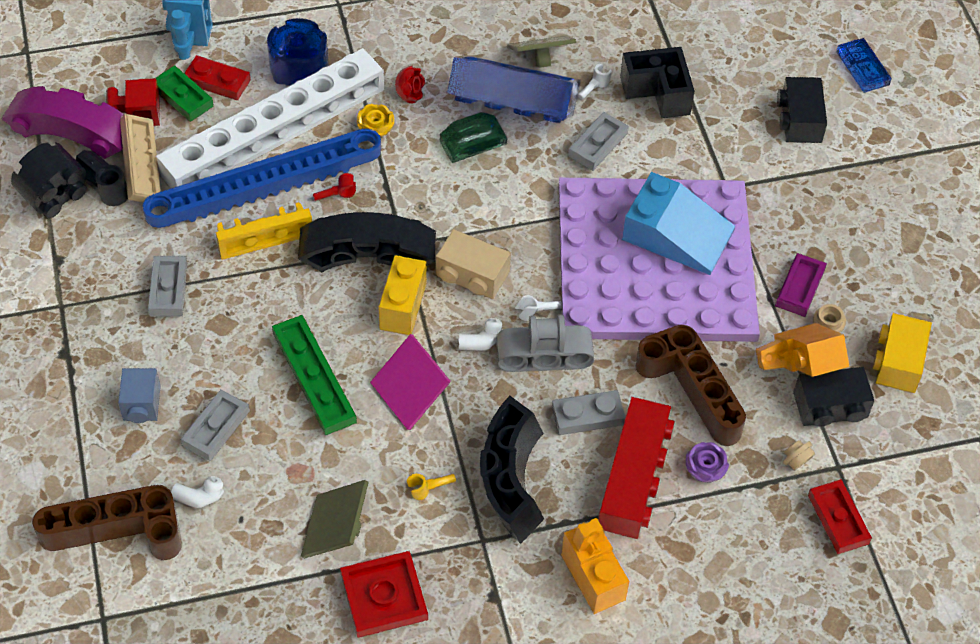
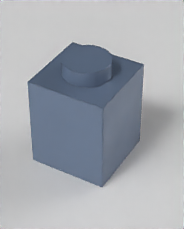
(139, 394)

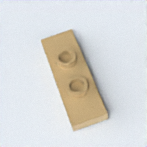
(139, 157)

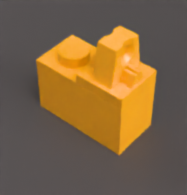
(807, 349)
(594, 566)

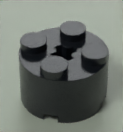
(49, 178)

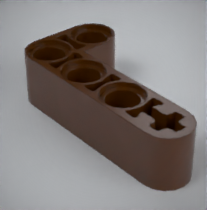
(721, 416)
(106, 523)

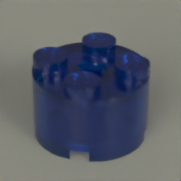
(296, 50)

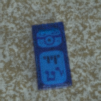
(863, 65)

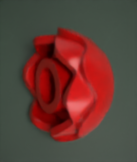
(409, 84)

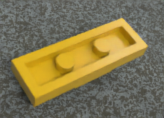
(261, 232)

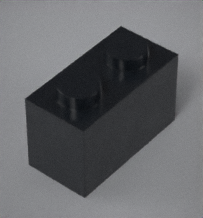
(802, 109)
(834, 397)

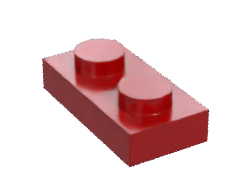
(218, 77)
(839, 516)

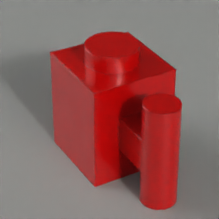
(139, 100)

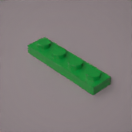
(314, 375)

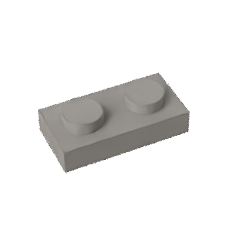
(598, 141)
(167, 286)
(588, 412)
(215, 425)

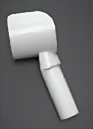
(598, 80)
(531, 305)

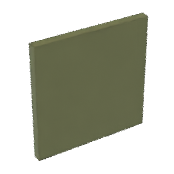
(541, 48)
(335, 519)

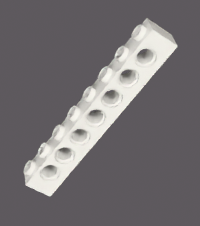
(273, 120)

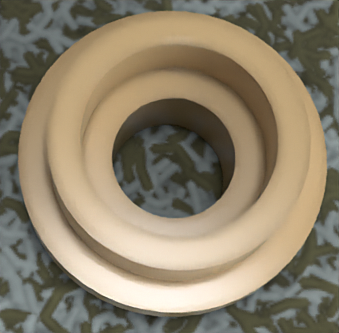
(832, 313)
(798, 454)

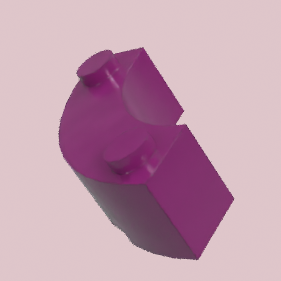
(66, 116)

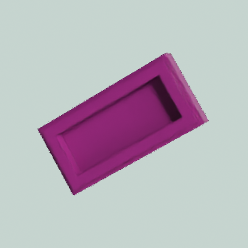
(800, 284)

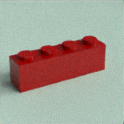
(634, 467)

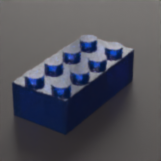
(513, 86)

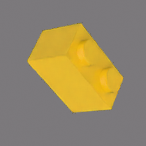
(402, 295)
(903, 352)

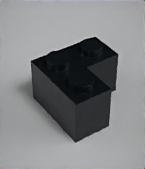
(661, 75)

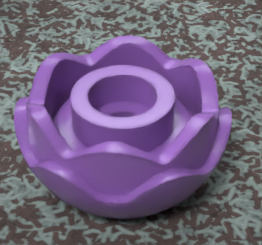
(709, 453)

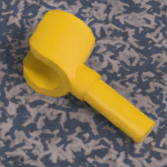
(423, 491)

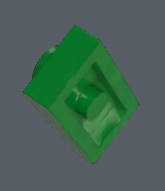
(183, 93)

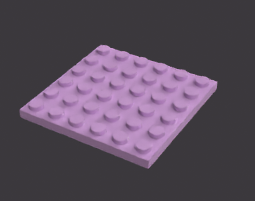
(635, 292)

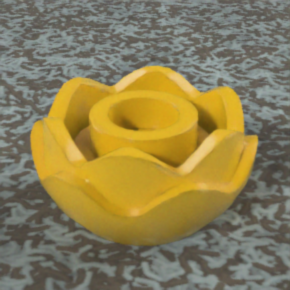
(376, 118)

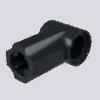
(104, 178)

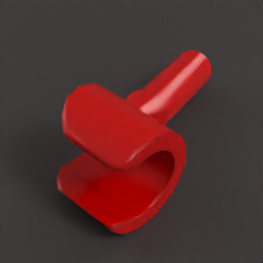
(345, 188)

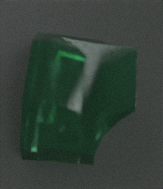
(472, 136)

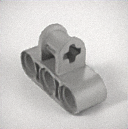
(545, 346)

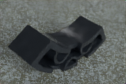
(381, 236)
(503, 467)

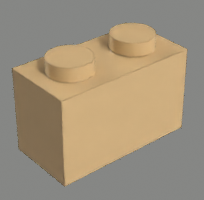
(473, 264)

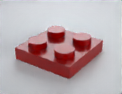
(384, 594)

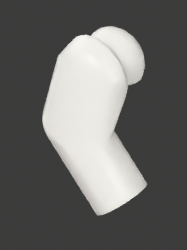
(483, 340)
(199, 497)

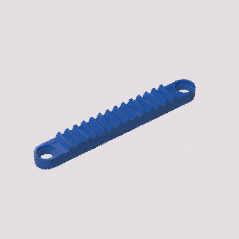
(262, 178)

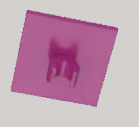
(410, 382)

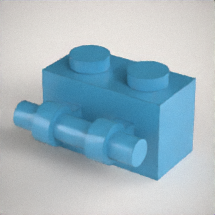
(189, 24)

